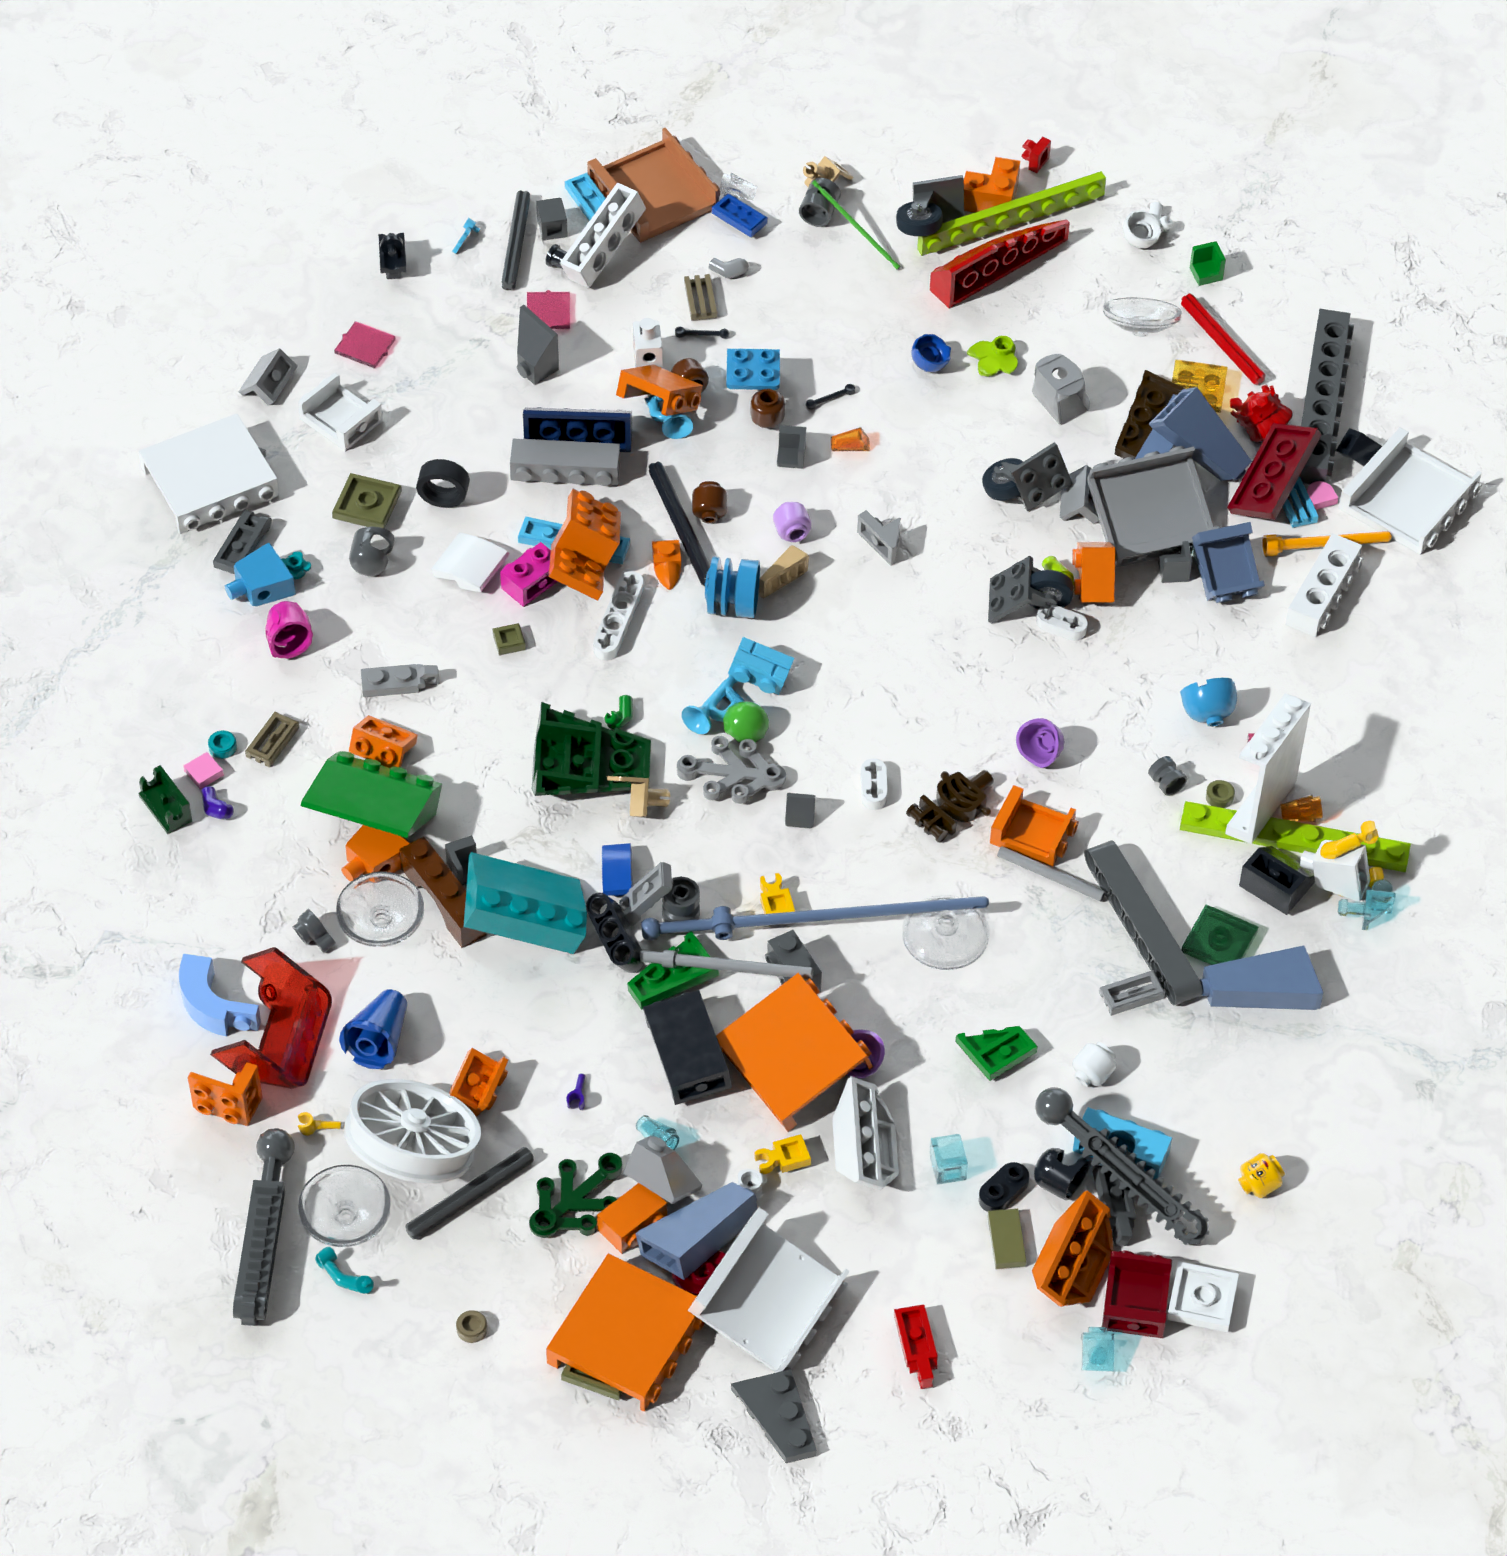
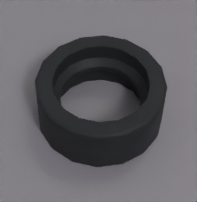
(447, 471)

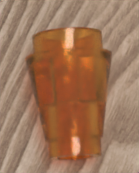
(1302, 809)

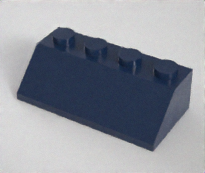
(579, 425)

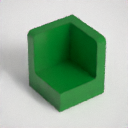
(1207, 263)

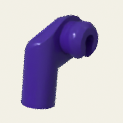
(215, 807)

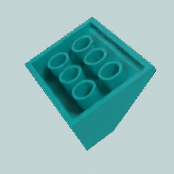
(524, 904)

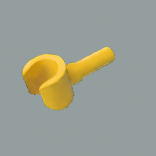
(312, 1125)

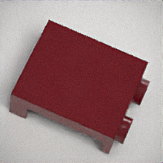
(1137, 1294)

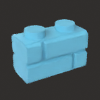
(760, 666)

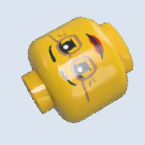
(1261, 1175)

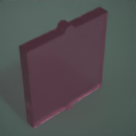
(551, 308)
(364, 344)

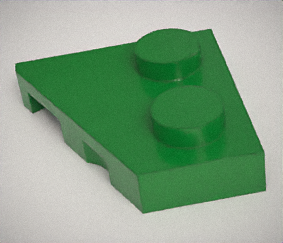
(997, 1049)

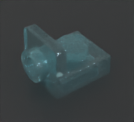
(1097, 1350)

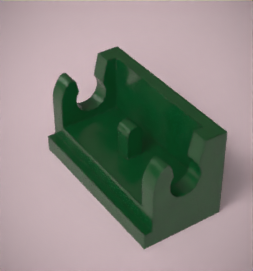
(165, 801)

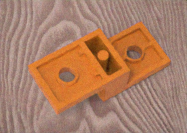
(585, 544)

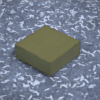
(509, 639)

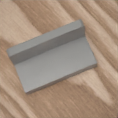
(269, 376)
(1078, 497)

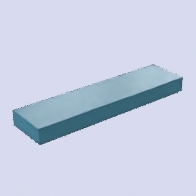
(536, 531)

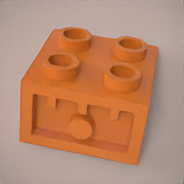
(231, 1102)

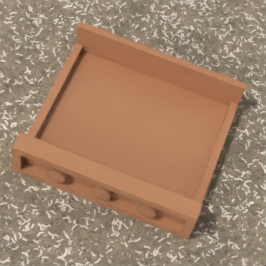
(667, 182)

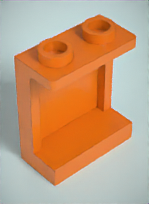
(678, 393)
(1032, 828)

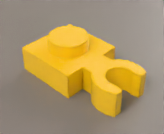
(774, 898)
(787, 1153)

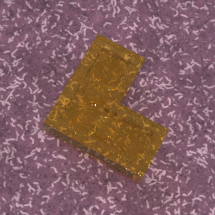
(1206, 377)

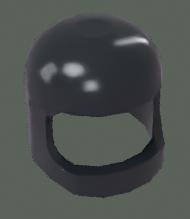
(1057, 1177)

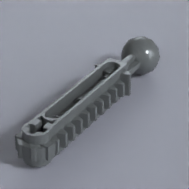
(1055, 1107)
(262, 1229)

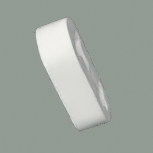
(1061, 622)
(879, 783)

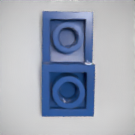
(616, 869)

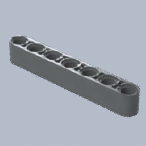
(1143, 922)

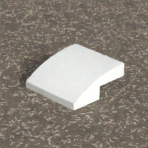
(470, 562)

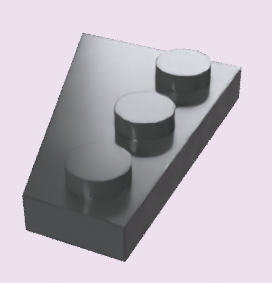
(779, 1412)

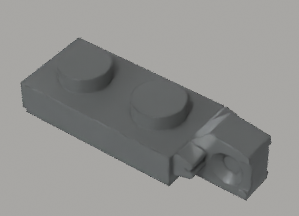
(1120, 1205)

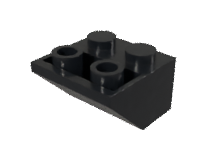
(1276, 878)

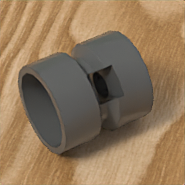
(815, 207)
(681, 901)

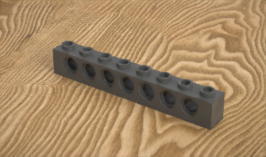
(1324, 388)

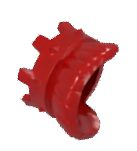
(1260, 412)

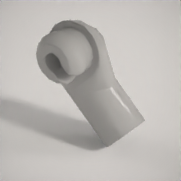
(729, 269)

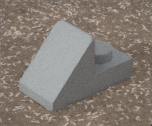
(881, 539)

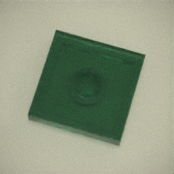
(1219, 937)

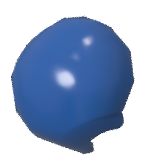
(930, 353)

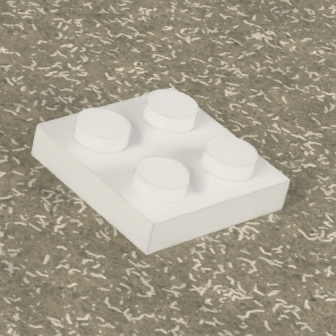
(1202, 1296)

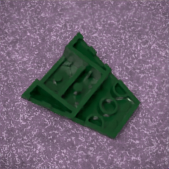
(581, 755)

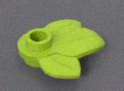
(994, 356)

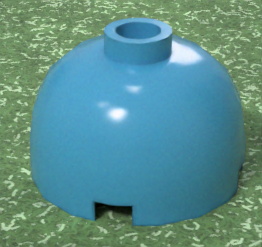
(1210, 701)

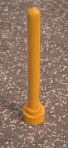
(1273, 545)

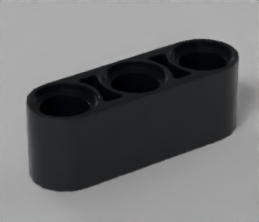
(606, 923)

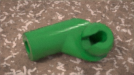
(623, 716)

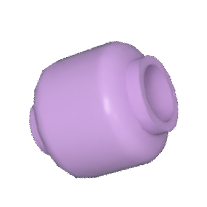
(792, 521)

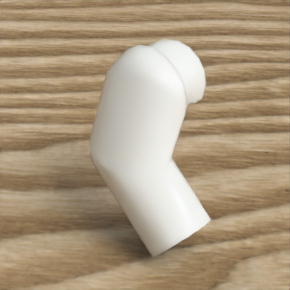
(1156, 208)

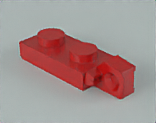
(917, 1342)

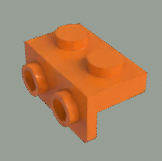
(478, 1080)

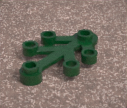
(573, 1199)

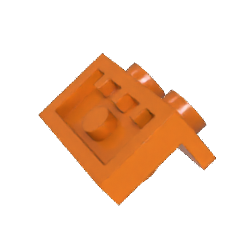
(381, 741)

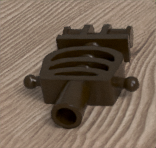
(963, 803)

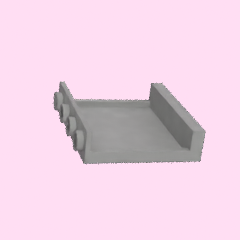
(1149, 504)

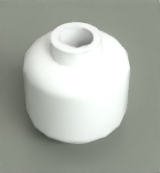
(1094, 1064)

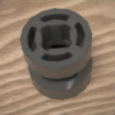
(1167, 775)

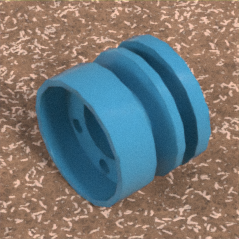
(733, 587)

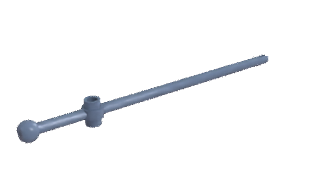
(724, 922)

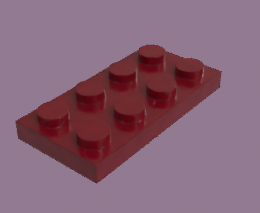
(1274, 471)

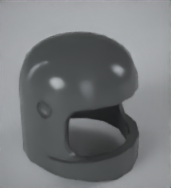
(368, 559)

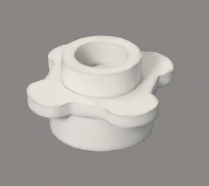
(754, 1177)

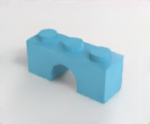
(1148, 1144)

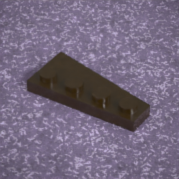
(1150, 400)

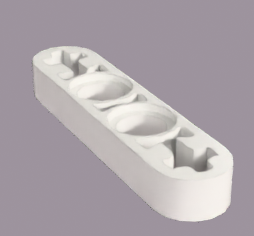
(615, 614)

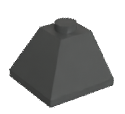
(536, 347)

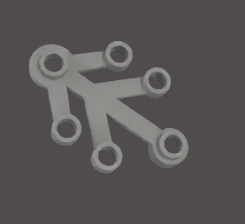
(733, 772)

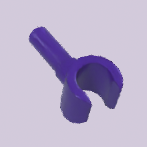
(577, 1092)

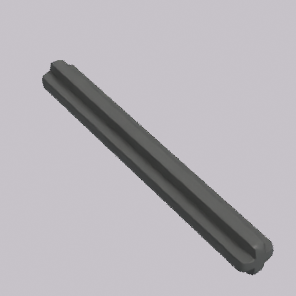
(515, 240)
(469, 1193)

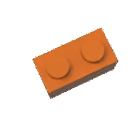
(630, 1214)

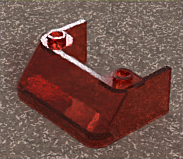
(293, 1027)

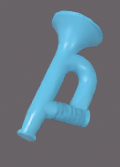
(673, 426)
(698, 718)

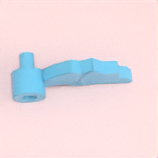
(469, 225)

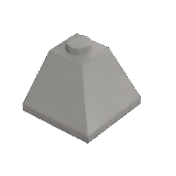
(661, 1170)

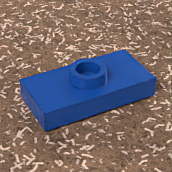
(739, 215)

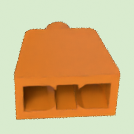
(371, 852)

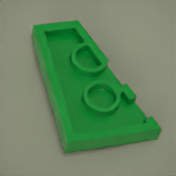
(660, 982)

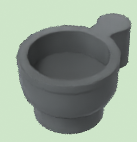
(311, 928)

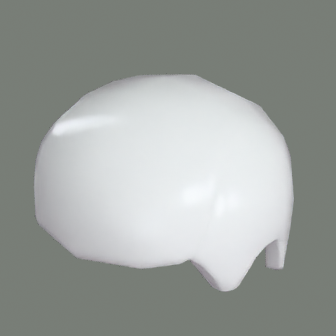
(1141, 229)

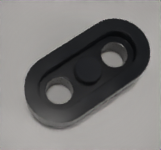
(1005, 1185)

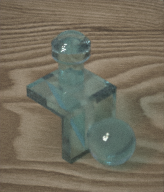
(1376, 903)

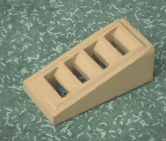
(786, 568)

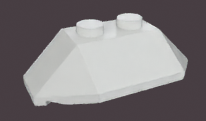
(864, 1136)

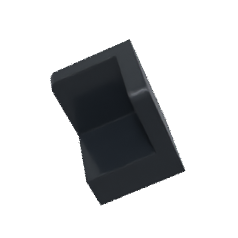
(1358, 447)

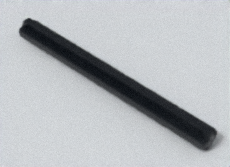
(680, 520)

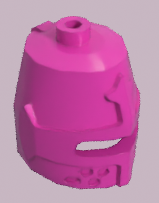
(288, 627)

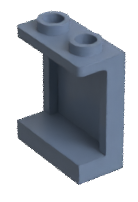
(1227, 562)

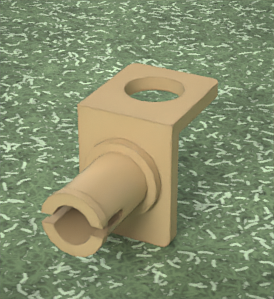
(825, 169)
(642, 796)

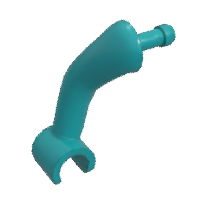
(325, 1260)

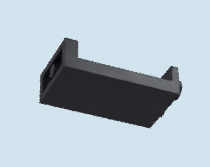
(687, 1047)

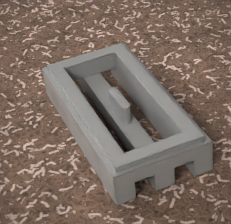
(1133, 997)

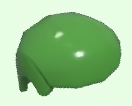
(746, 721)

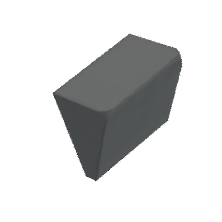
(800, 810)

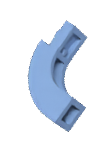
(205, 1007)

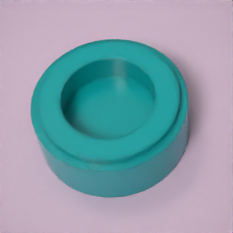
(222, 744)

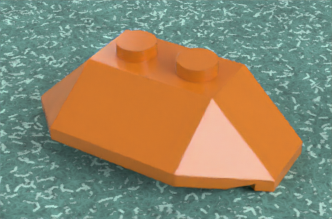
(1075, 1253)

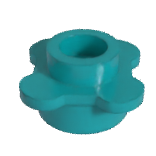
(296, 565)

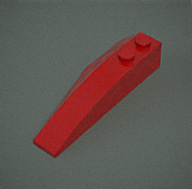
(994, 260)

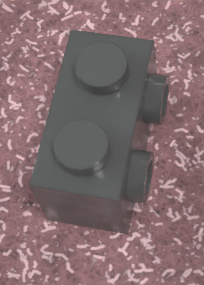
(789, 950)

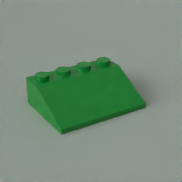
(373, 794)

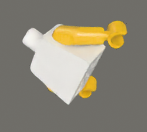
(1343, 864)

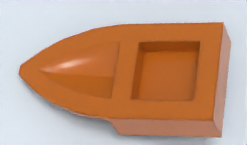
(667, 562)

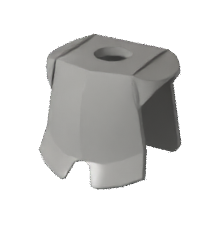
(1053, 390)

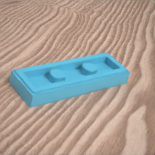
(585, 194)

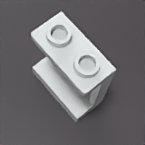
(339, 413)

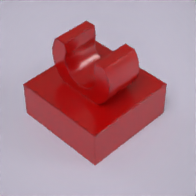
(1037, 153)

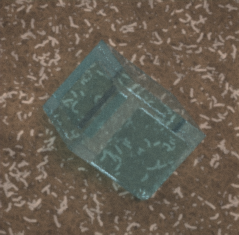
(948, 1159)

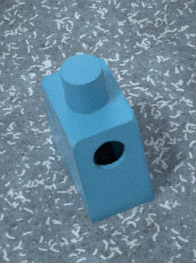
(261, 578)

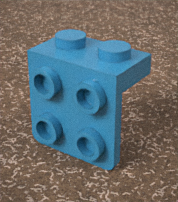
(753, 369)

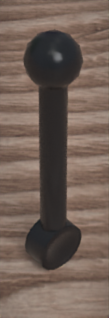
(681, 332)
(849, 390)

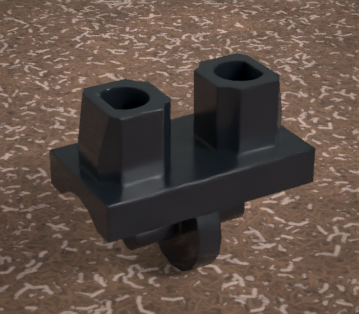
(392, 255)

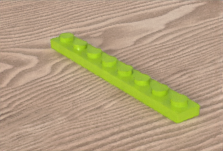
(1013, 213)
(1291, 835)

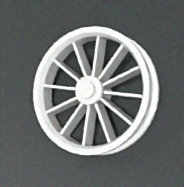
(445, 1137)

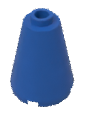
(375, 1030)

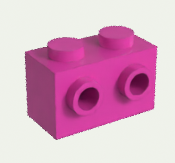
(528, 575)

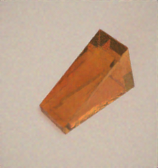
(851, 441)

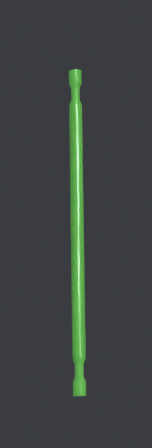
(855, 224)

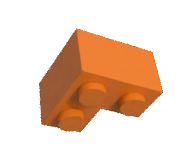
(987, 190)
(1096, 571)

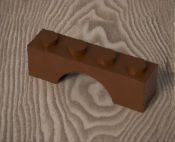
(429, 871)

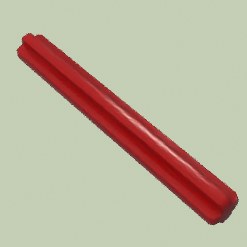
(1223, 339)

